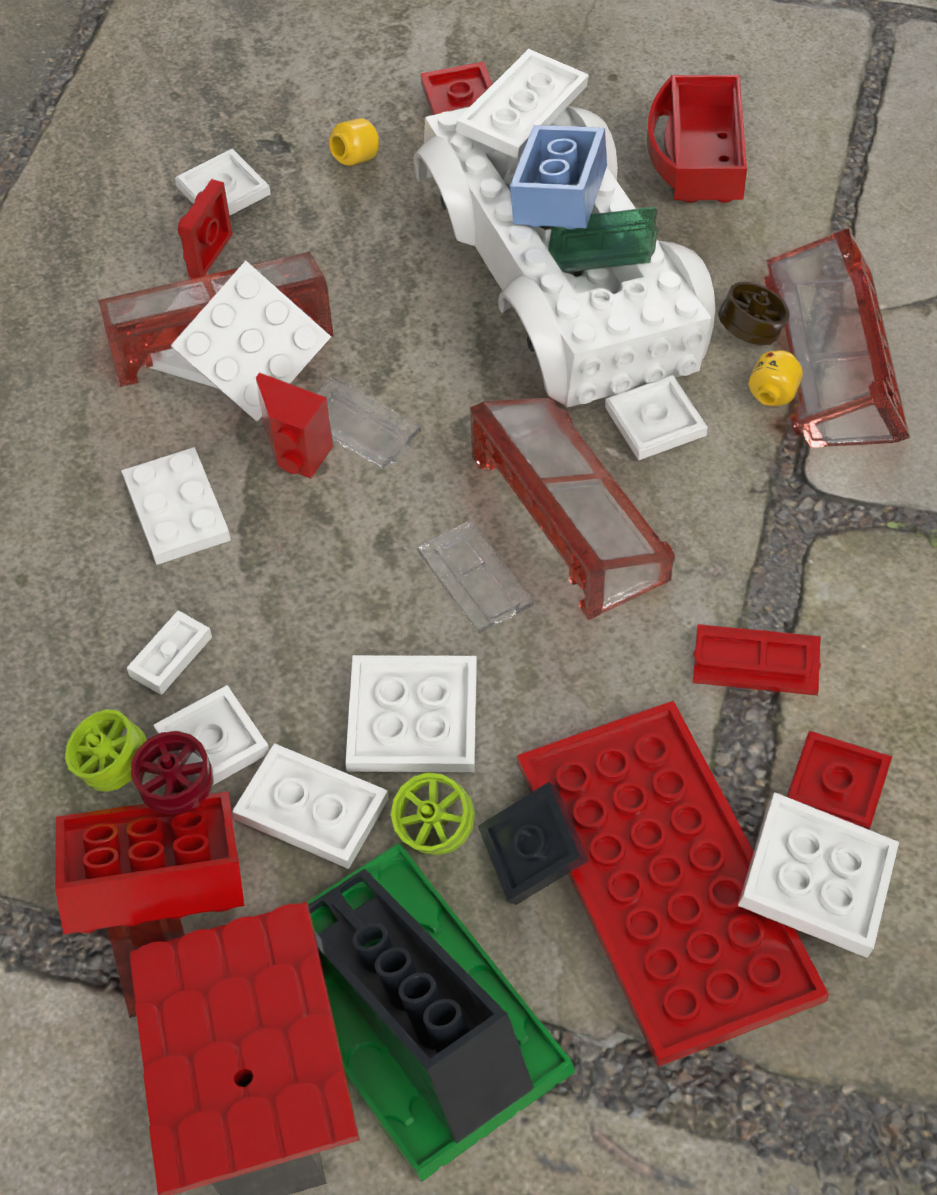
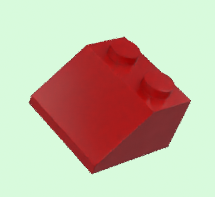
(295, 425)

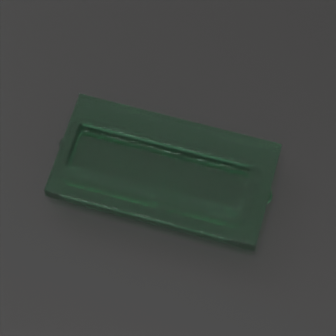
(607, 241)

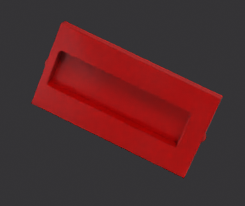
(757, 659)

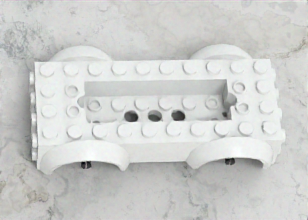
(589, 330)

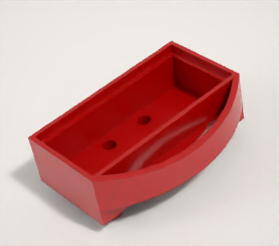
(700, 137)

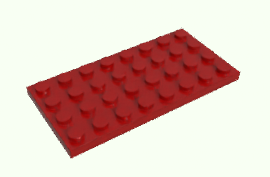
(670, 884)

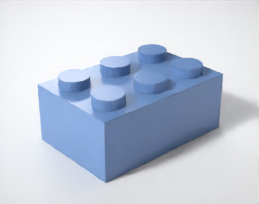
(559, 176)

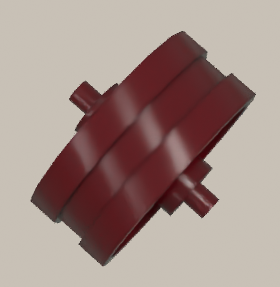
(172, 772)

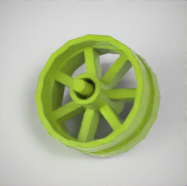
(109, 753)
(432, 814)

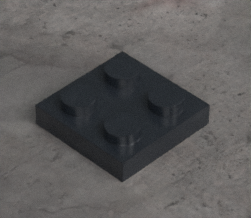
(532, 843)

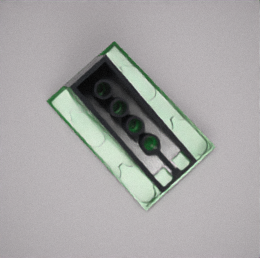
(426, 1015)

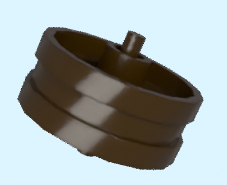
(753, 313)

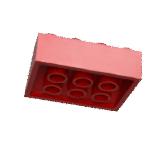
(145, 865)

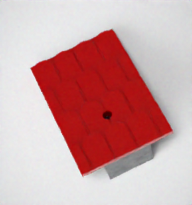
(241, 1057)

